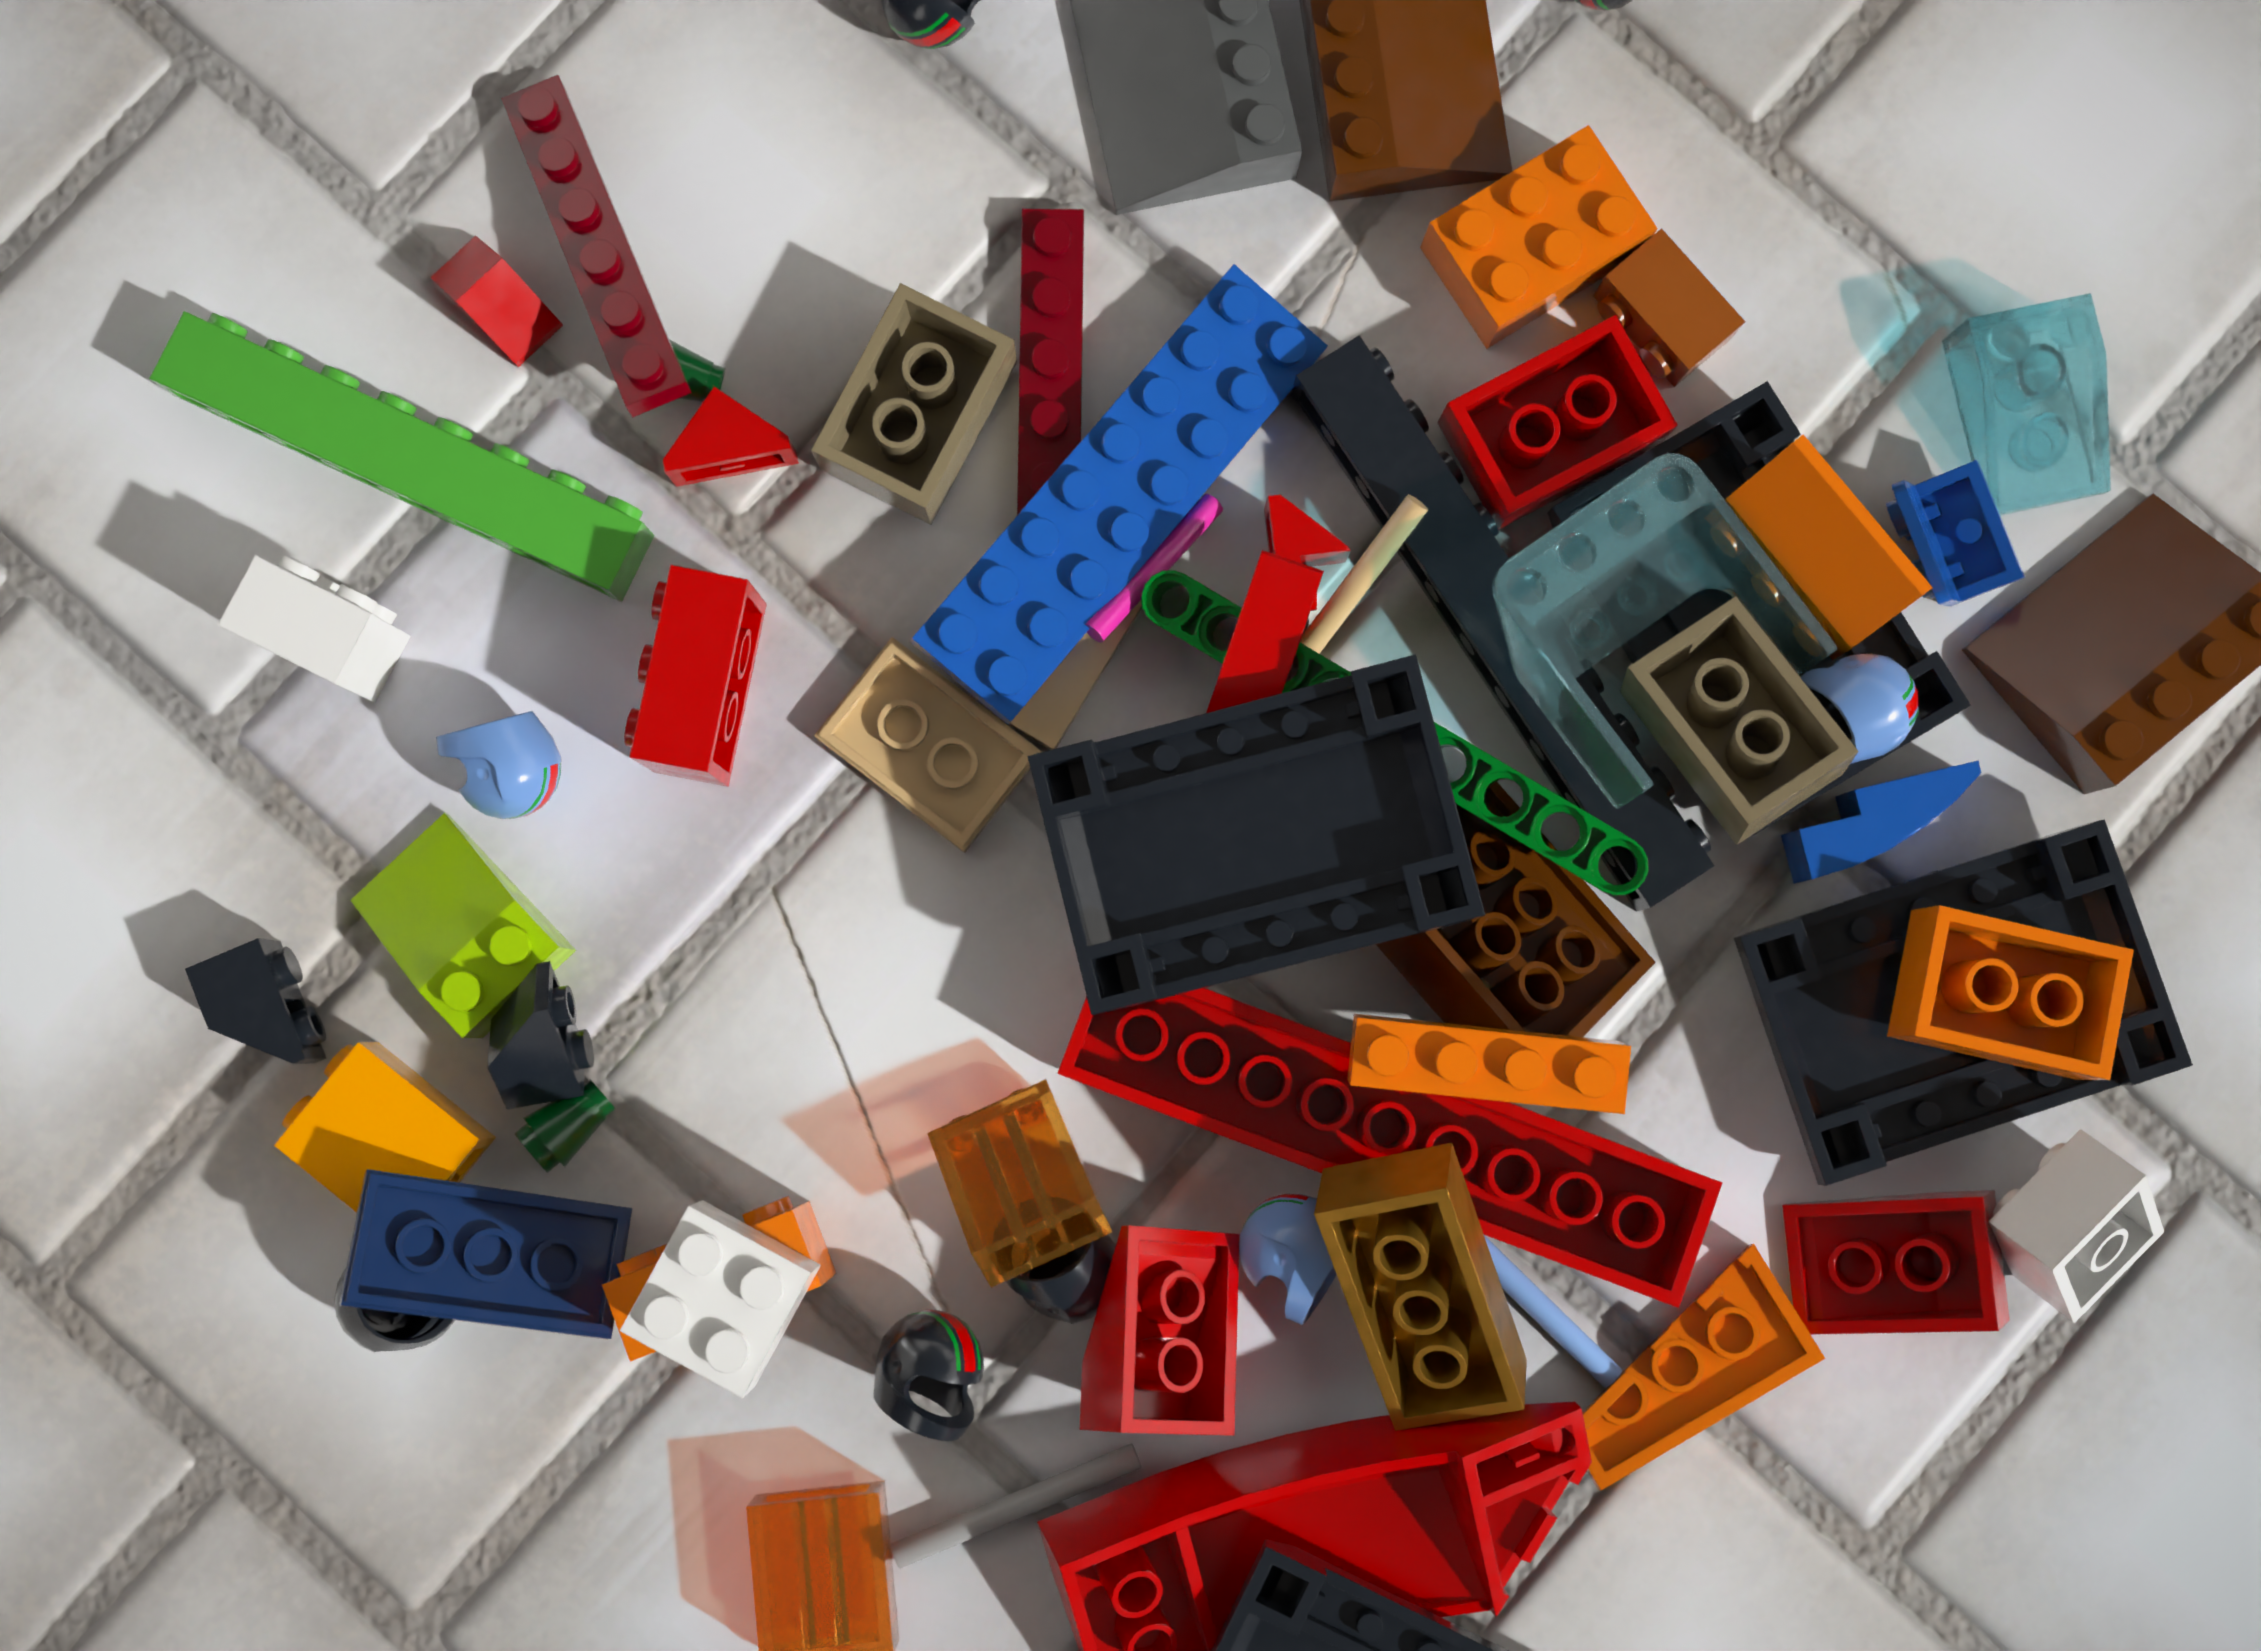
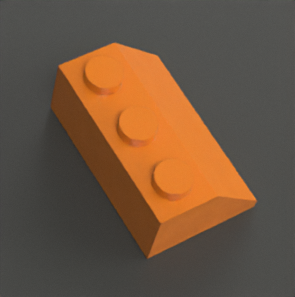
(1827, 545)

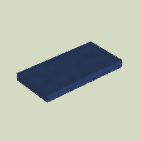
(484, 1255)

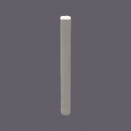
(1015, 1506)

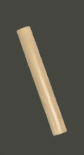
(1364, 573)

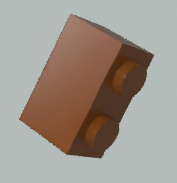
(1667, 308)

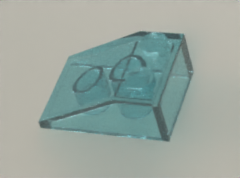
(2034, 401)

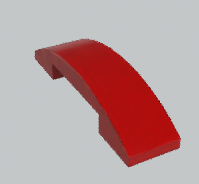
(1266, 631)

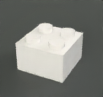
(316, 625)
(2076, 1224)
(720, 1298)

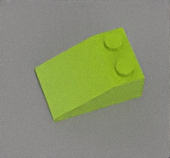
(458, 926)

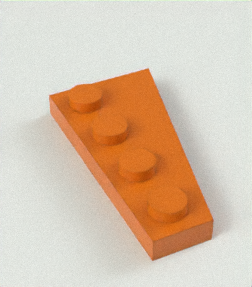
(1703, 1367)

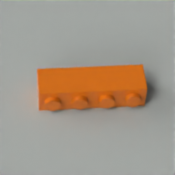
(1489, 1063)

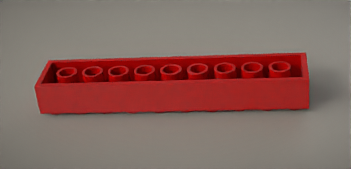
(1291, 1097)

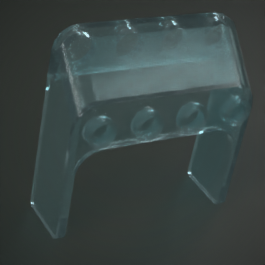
(1617, 573)

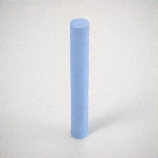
(1553, 1319)

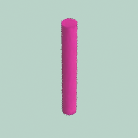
(1165, 556)

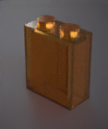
(1018, 1183)
(823, 1569)

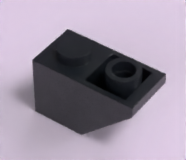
(257, 1001)
(536, 1045)

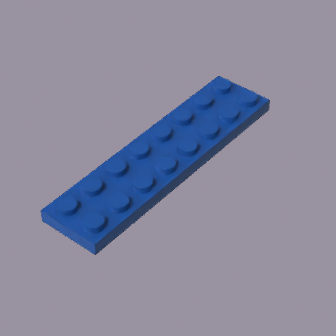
(1118, 494)

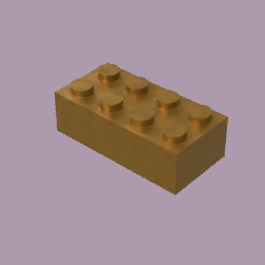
(1422, 1287)

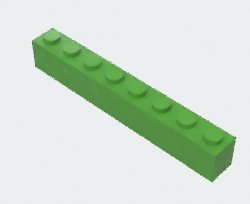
(403, 455)

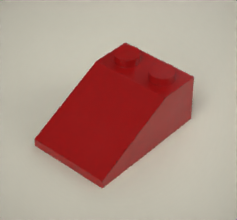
(1897, 1264)
(1165, 1336)

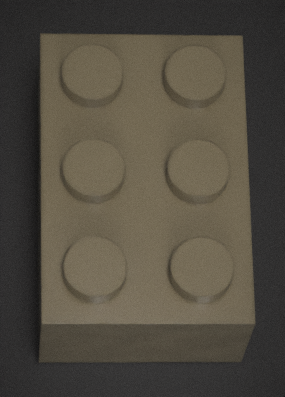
(915, 403)
(1737, 720)

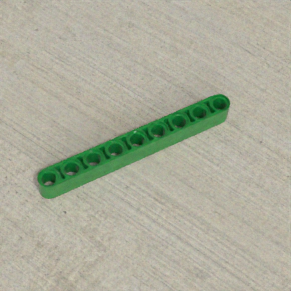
(1209, 608)

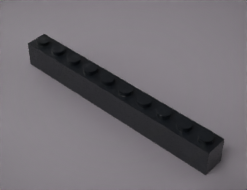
(1454, 561)

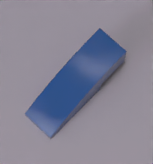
(1875, 821)

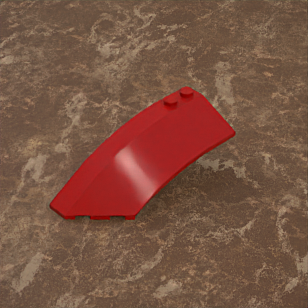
(1412, 1510)

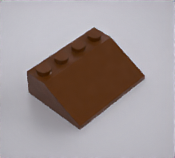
(1404, 95)
(2126, 643)
(1541, 954)

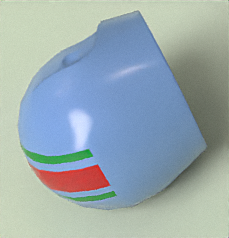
(1873, 698)
(508, 765)
(1287, 1243)

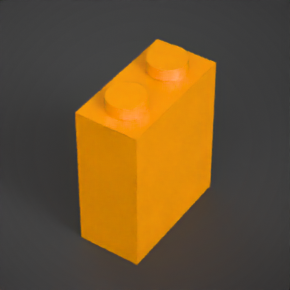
(379, 1119)

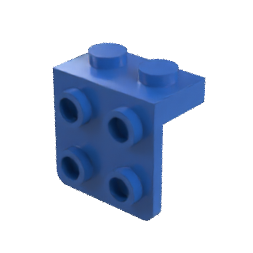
(1955, 534)

